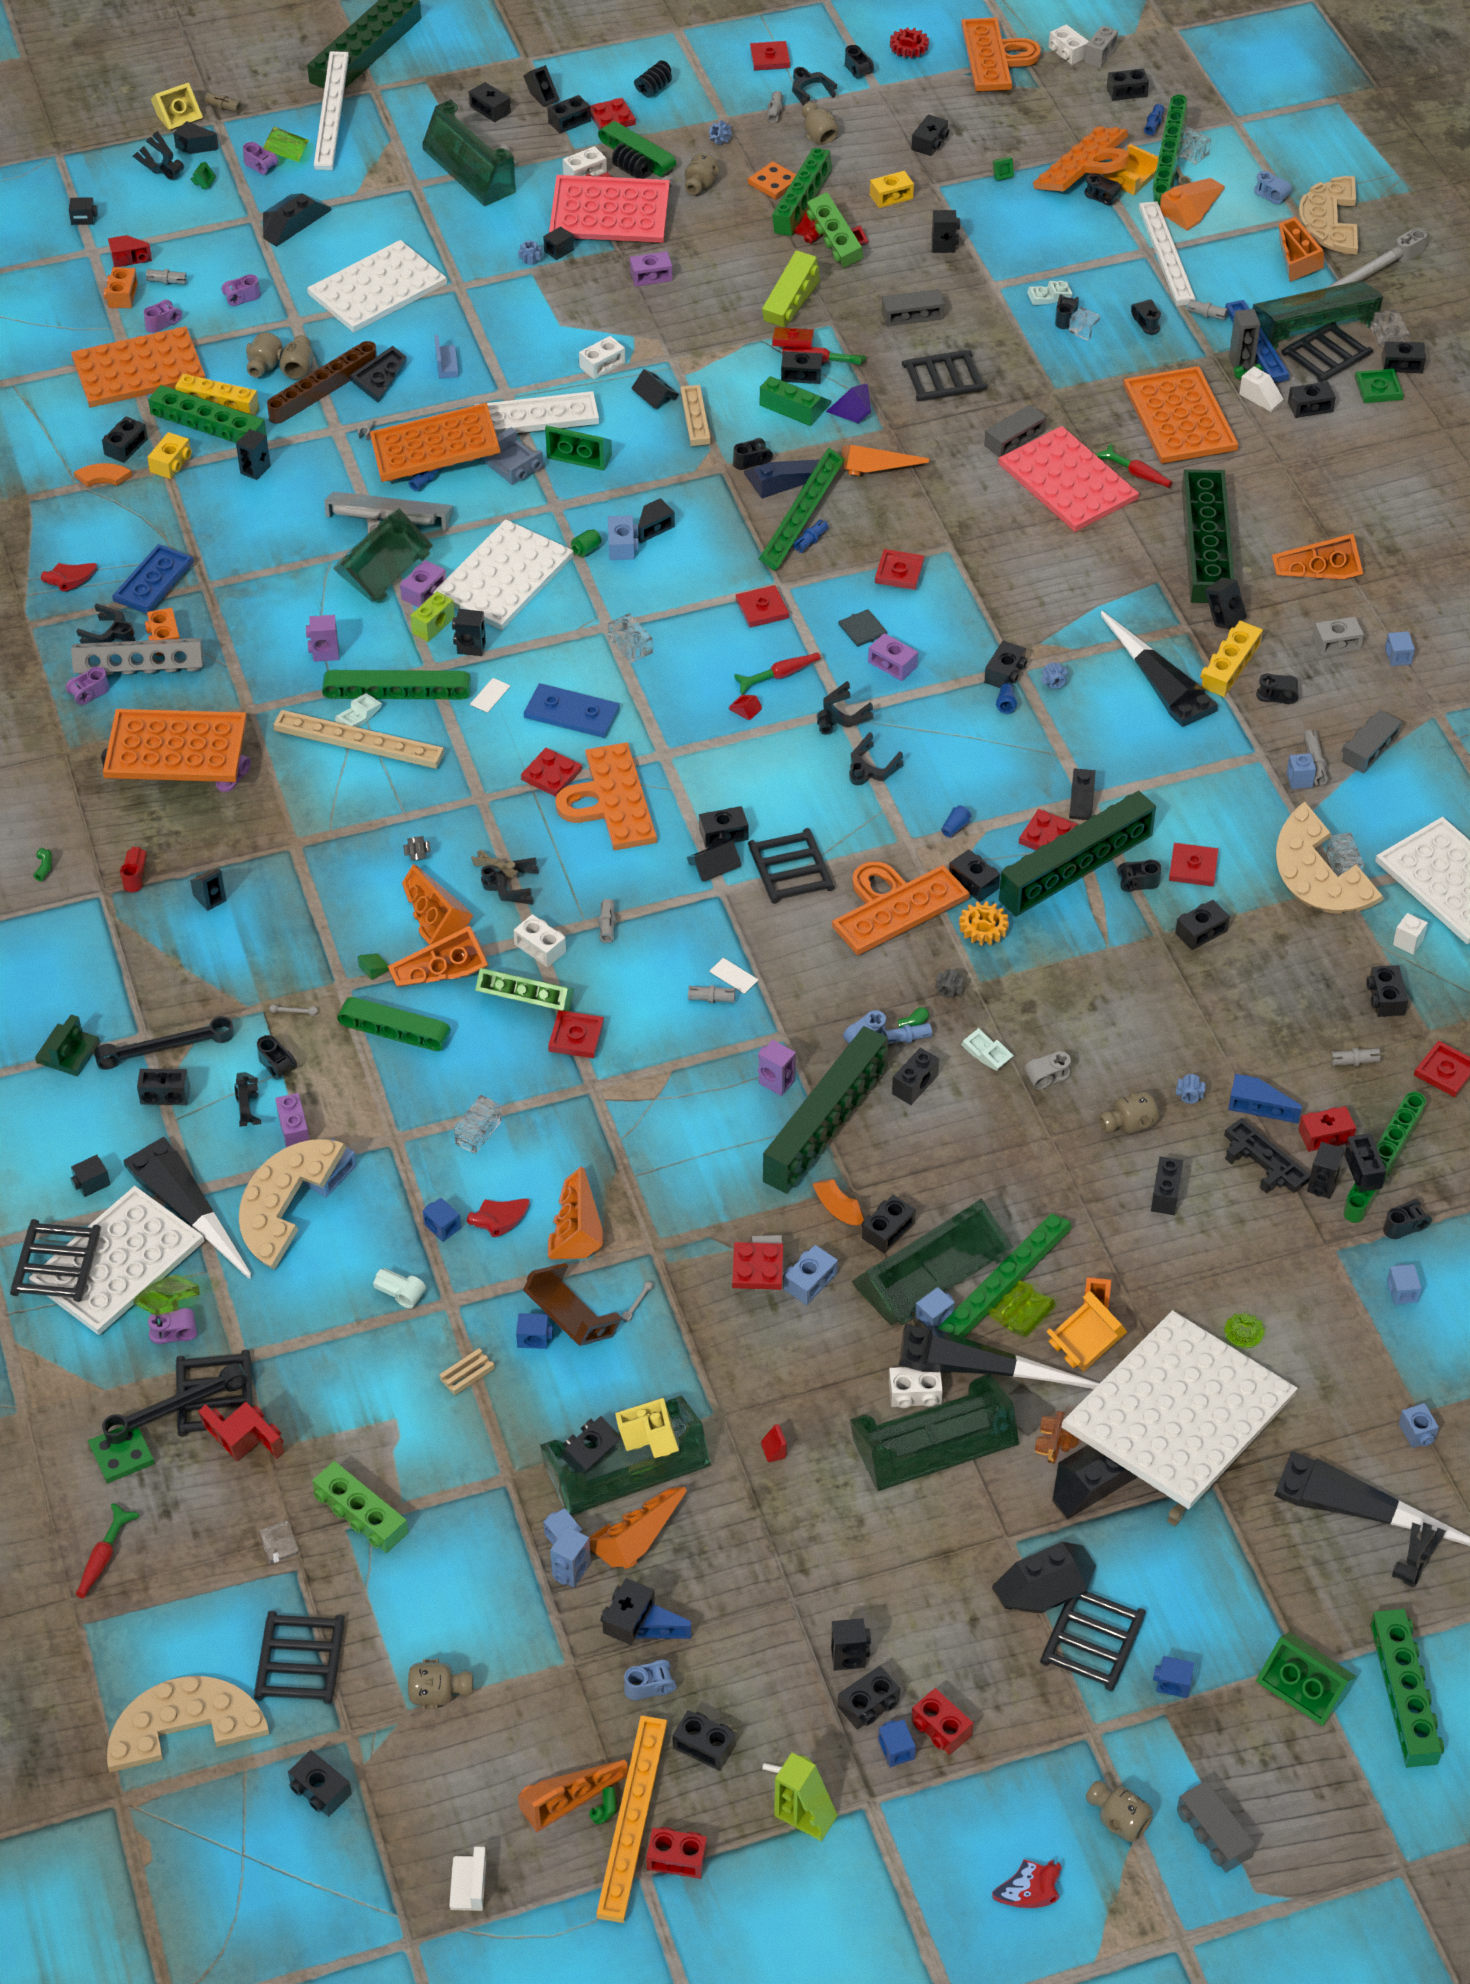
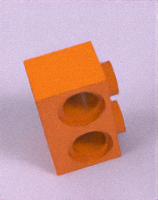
(121, 287)
(161, 626)

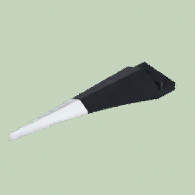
(1178, 692)
(168, 1178)
(945, 1352)
(1329, 1489)

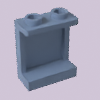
(515, 459)

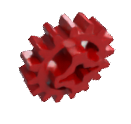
(909, 42)

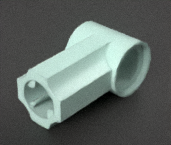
(405, 1290)

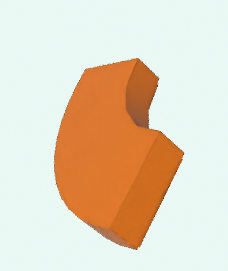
(102, 473)
(838, 1203)

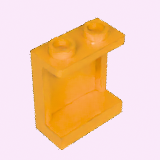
(1138, 171)
(1087, 1333)

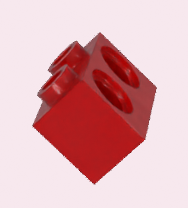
(946, 1718)
(675, 1860)

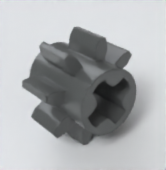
(416, 848)
(949, 983)

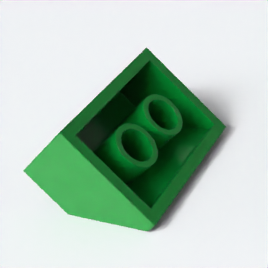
(792, 401)
(577, 448)
(1305, 1678)

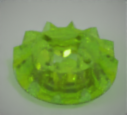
(1241, 1338)

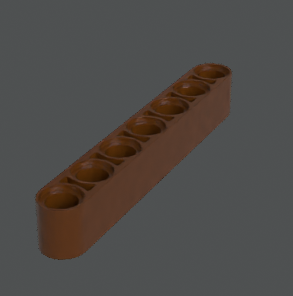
(319, 383)

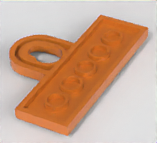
(988, 53)
(1086, 158)
(618, 797)
(899, 909)

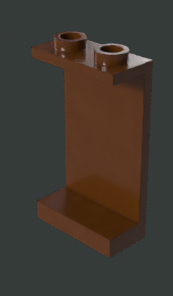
(566, 1309)

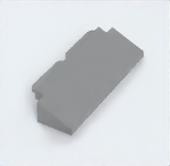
(380, 507)

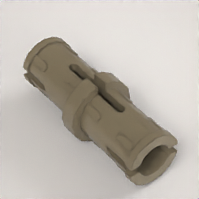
(223, 102)

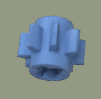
(720, 132)
(530, 252)
(1054, 675)
(1190, 1088)

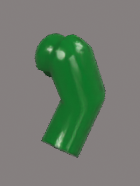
(1239, 370)
(46, 864)
(918, 1017)
(607, 1809)

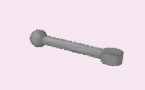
(312, 1011)
(627, 1316)

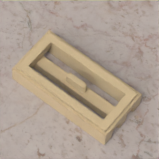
(463, 1369)

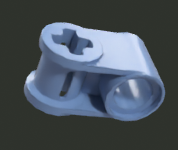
(1273, 188)
(874, 1020)
(651, 1680)

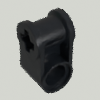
(857, 61)
(1103, 189)
(1065, 309)
(1147, 316)
(750, 453)
(1280, 688)
(1141, 875)
(274, 1056)
(1406, 1220)

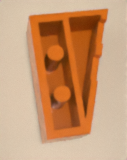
(1299, 249)

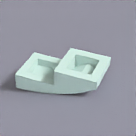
(360, 712)
(986, 1051)

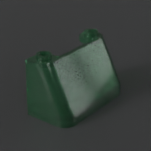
(383, 555)

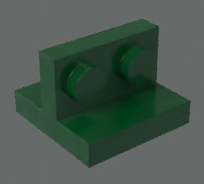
(68, 1047)

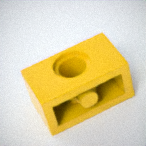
(891, 189)
(169, 455)

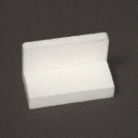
(468, 1881)

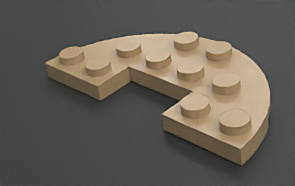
(1320, 215)
(1310, 876)
(273, 1190)
(181, 1706)

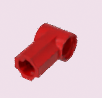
(133, 869)

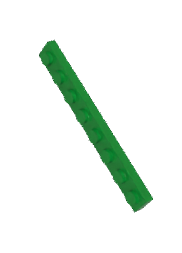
(801, 509)
(1006, 1276)

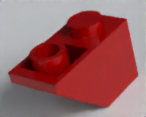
(128, 251)

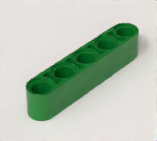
(615, 133)
(393, 1024)

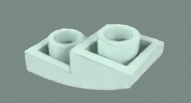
(1050, 294)

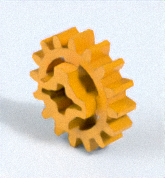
(983, 923)

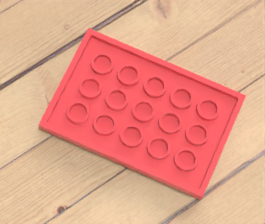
(611, 208)
(1068, 478)

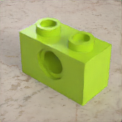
(432, 616)

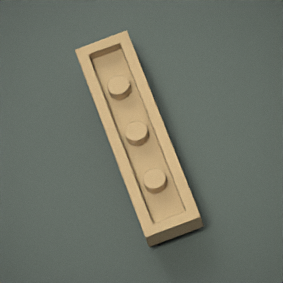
(695, 415)

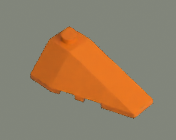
(1190, 201)
(865, 459)
(1325, 559)
(434, 906)
(446, 959)
(578, 1223)
(631, 1538)
(562, 1794)

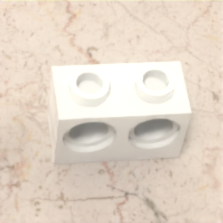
(1068, 44)
(585, 162)
(602, 357)
(540, 940)
(914, 1383)

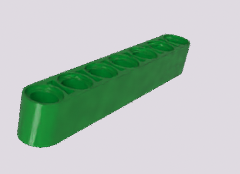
(1170, 146)
(396, 684)
(1390, 1148)

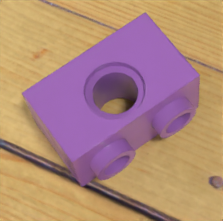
(650, 268)
(422, 583)
(323, 638)
(893, 657)
(776, 1067)
(292, 1119)

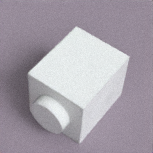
(1410, 933)

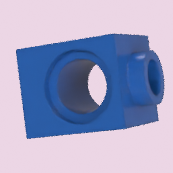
(441, 1219)
(533, 1331)
(1174, 1676)
(896, 1743)

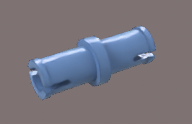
(908, 1033)

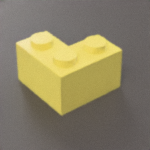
(648, 1425)

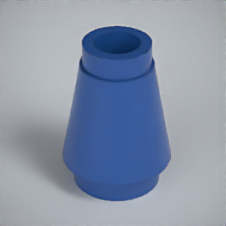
(1006, 699)
(957, 819)

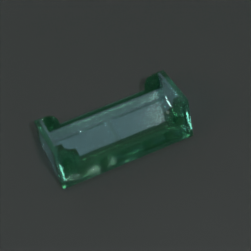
(629, 1471)

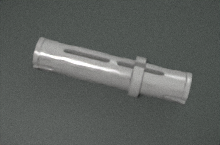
(1313, 747)

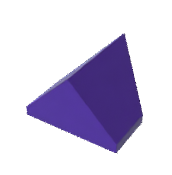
(853, 404)

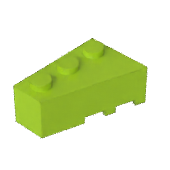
(803, 1797)

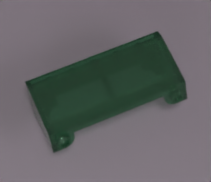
(480, 170)
(1316, 308)
(934, 1261)
(937, 1436)

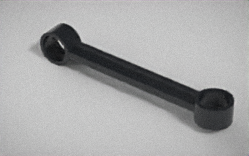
(154, 1045)
(229, 1379)

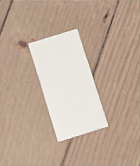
(490, 695)
(733, 975)

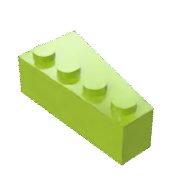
(792, 289)

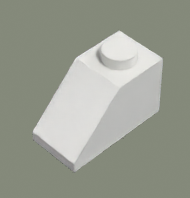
(1260, 389)

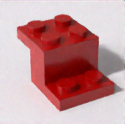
(242, 1430)

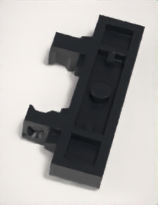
(1278, 1166)

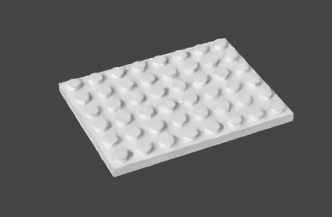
(1179, 1409)

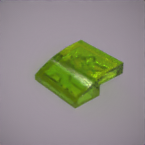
(286, 144)
(164, 1294)
(1022, 1309)

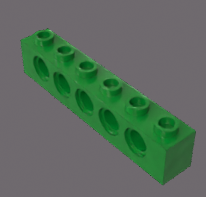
(801, 190)
(203, 414)
(1416, 1750)

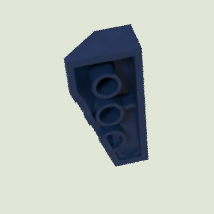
(779, 476)

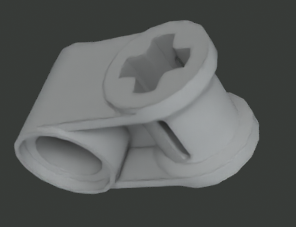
(1045, 1070)

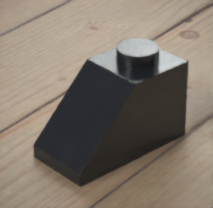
(541, 86)
(195, 139)
(655, 519)
(1082, 794)
(209, 888)

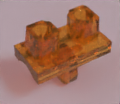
(1050, 1446)

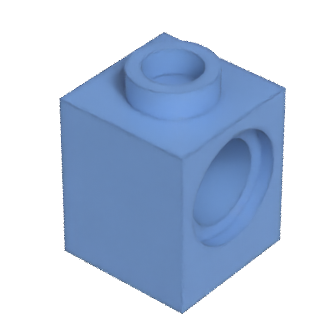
(1399, 648)
(1301, 771)
(1404, 1284)
(934, 1308)
(1418, 1417)
(557, 1522)

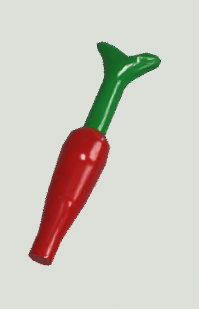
(854, 359)
(1136, 467)
(778, 670)
(103, 1550)

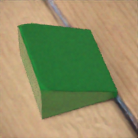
(372, 965)

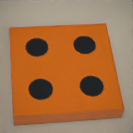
(772, 180)

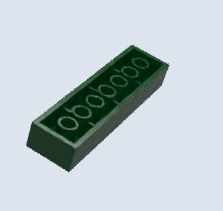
(367, 38)
(1206, 530)
(1076, 853)
(825, 1110)

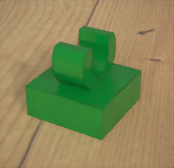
(1003, 168)
(203, 176)

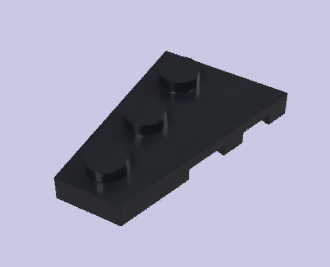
(379, 373)

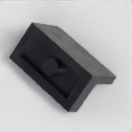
(653, 389)
(715, 860)

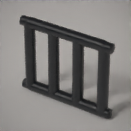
(1318, 334)
(940, 391)
(769, 879)
(31, 1247)
(182, 1385)
(270, 1643)
(1119, 1659)

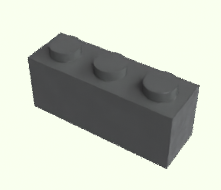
(912, 307)
(1244, 339)
(1015, 431)
(1371, 741)
(1215, 1826)

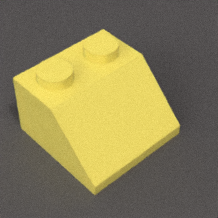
(176, 106)

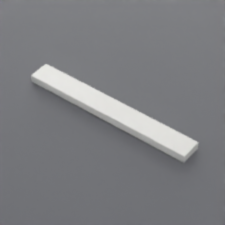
(331, 111)
(1166, 253)

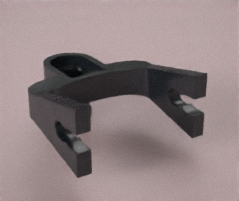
(803, 77)
(167, 167)
(119, 629)
(831, 715)
(862, 771)
(497, 881)
(242, 1093)
(1418, 1554)

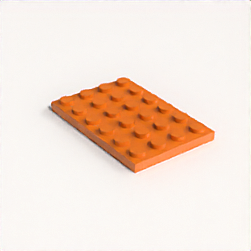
(136, 366)
(1180, 414)
(434, 442)
(175, 745)

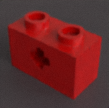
(1326, 1126)

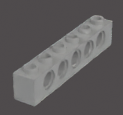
(190, 646)

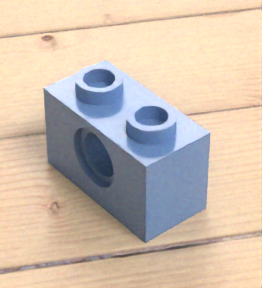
(621, 537)
(807, 1286)

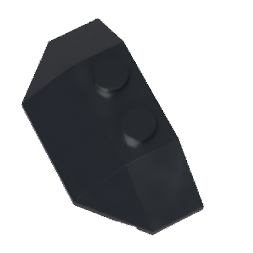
(291, 217)
(1086, 1479)
(1046, 1578)

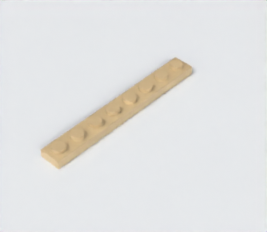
(358, 739)

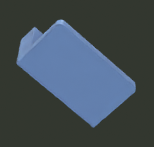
(446, 360)

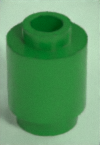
(586, 542)

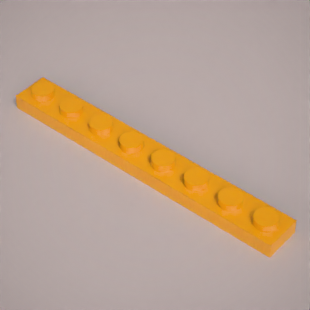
(632, 1820)

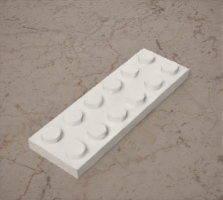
(536, 413)

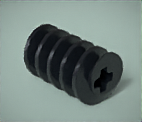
(654, 79)
(631, 161)

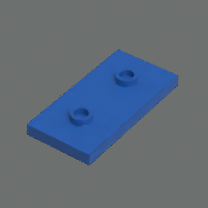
(153, 579)
(571, 710)

